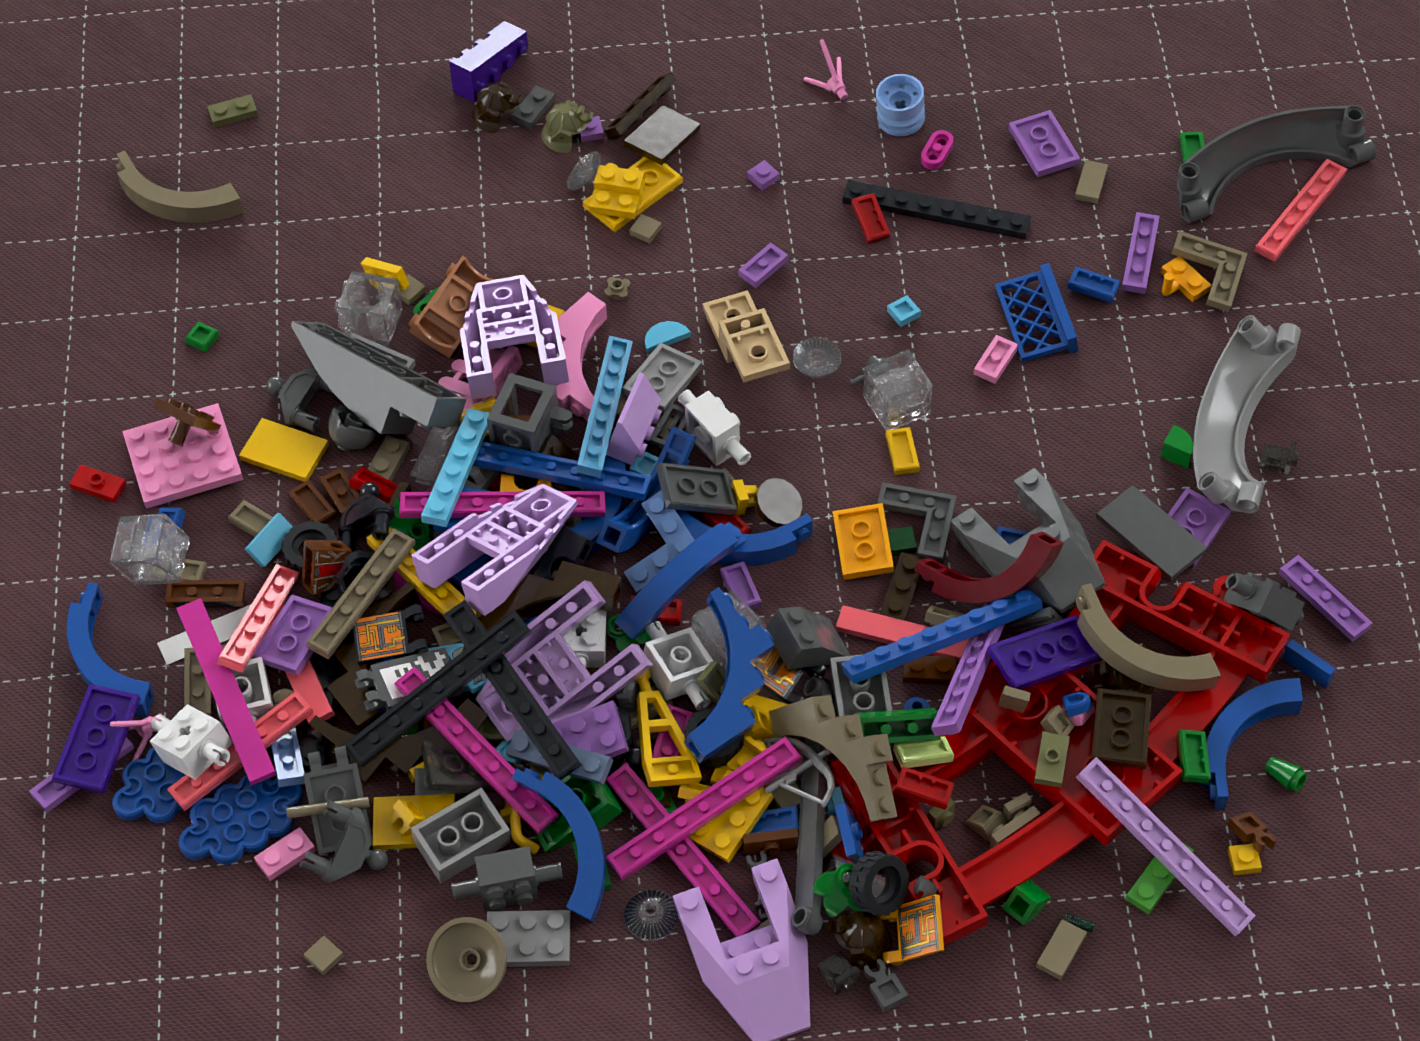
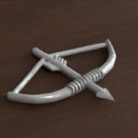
(790, 776)

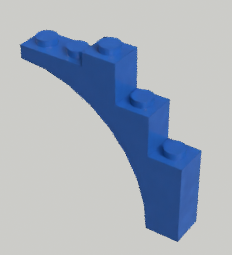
(742, 681)

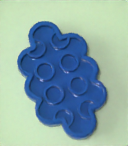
(147, 791)
(238, 820)

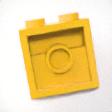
(617, 191)

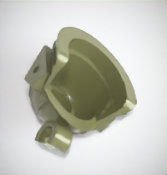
(562, 123)

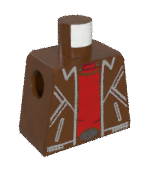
(321, 563)

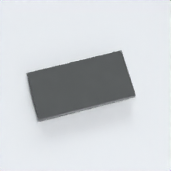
(1151, 533)

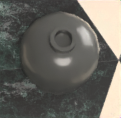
(349, 430)

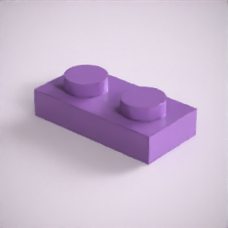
(763, 265)

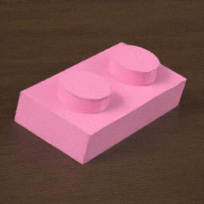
(995, 359)
(284, 854)

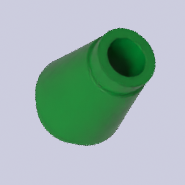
(1288, 774)

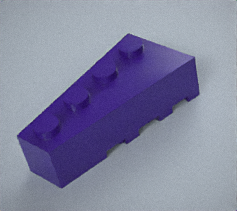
(487, 60)

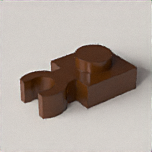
(1252, 829)

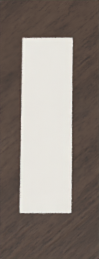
(224, 626)

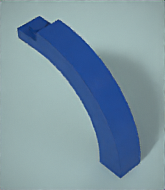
(614, 505)
(634, 523)
(759, 547)
(677, 576)
(90, 666)
(1255, 705)
(591, 855)

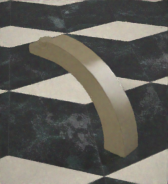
(177, 205)
(1137, 662)

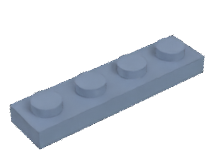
(594, 765)

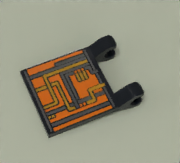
(386, 636)
(782, 680)

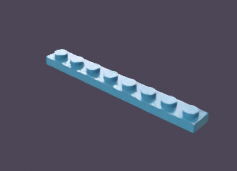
(604, 407)

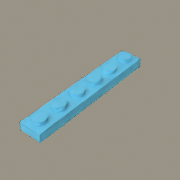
(456, 468)

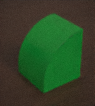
(1178, 447)
(1026, 902)

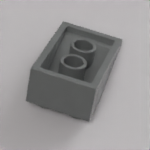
(805, 638)

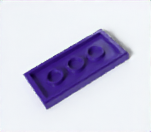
(1043, 653)
(92, 742)

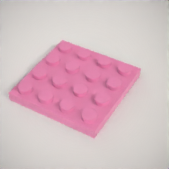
(174, 471)

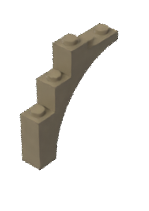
(844, 737)

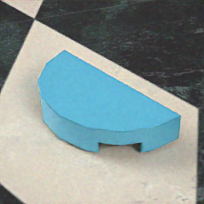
(665, 333)

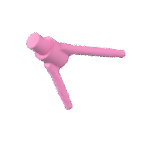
(835, 83)
(143, 728)

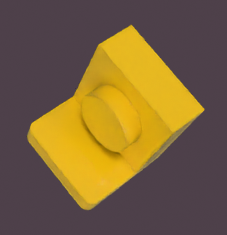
(749, 751)

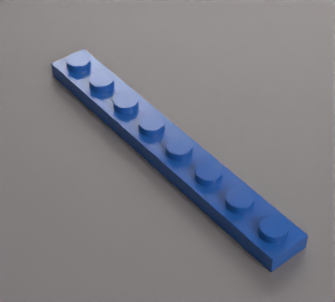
(561, 471)
(941, 636)

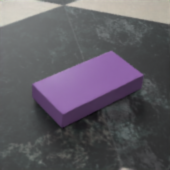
(737, 578)

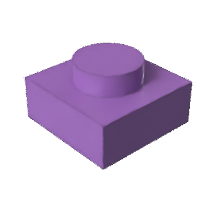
(592, 131)
(763, 175)

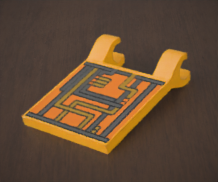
(918, 930)

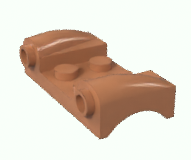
(445, 312)

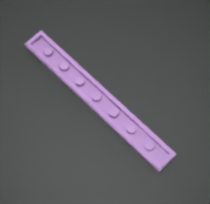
(1165, 846)

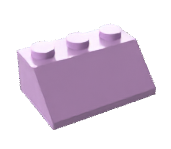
(635, 422)

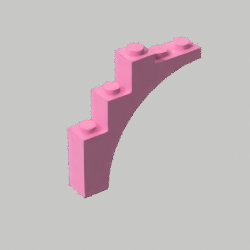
(576, 330)

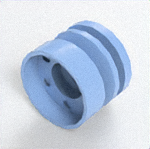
(900, 105)

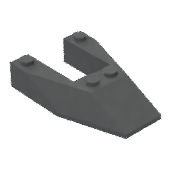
(1072, 567)

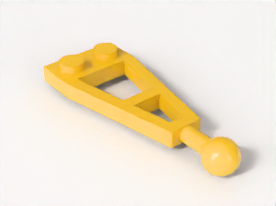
(663, 770)

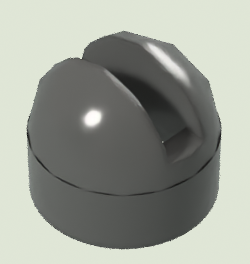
(926, 886)

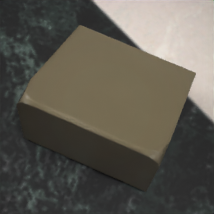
(985, 821)

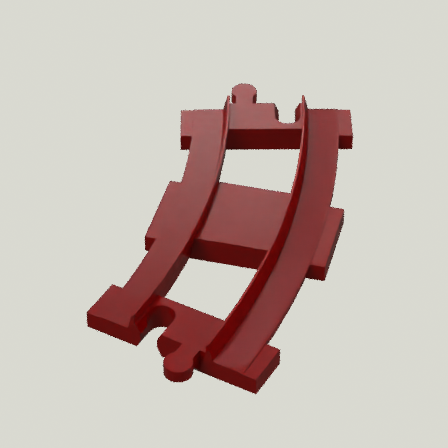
(1194, 621)

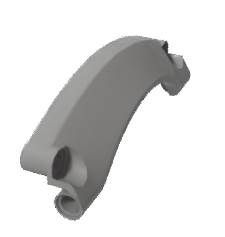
(1230, 398)

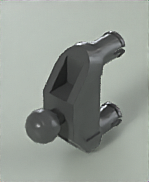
(297, 395)
(351, 849)

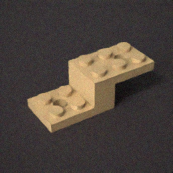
(746, 336)

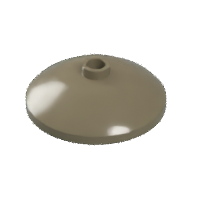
(451, 963)

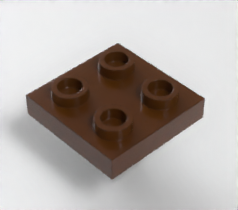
(186, 417)

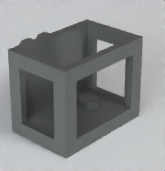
(545, 420)

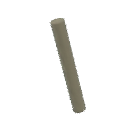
(316, 809)

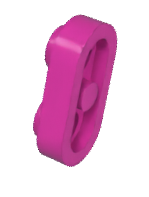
(937, 150)

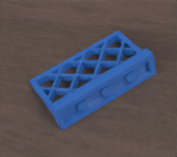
(1057, 313)

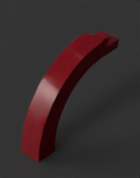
(1026, 570)

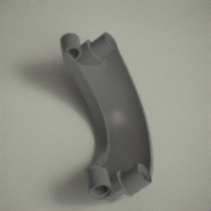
(1293, 134)

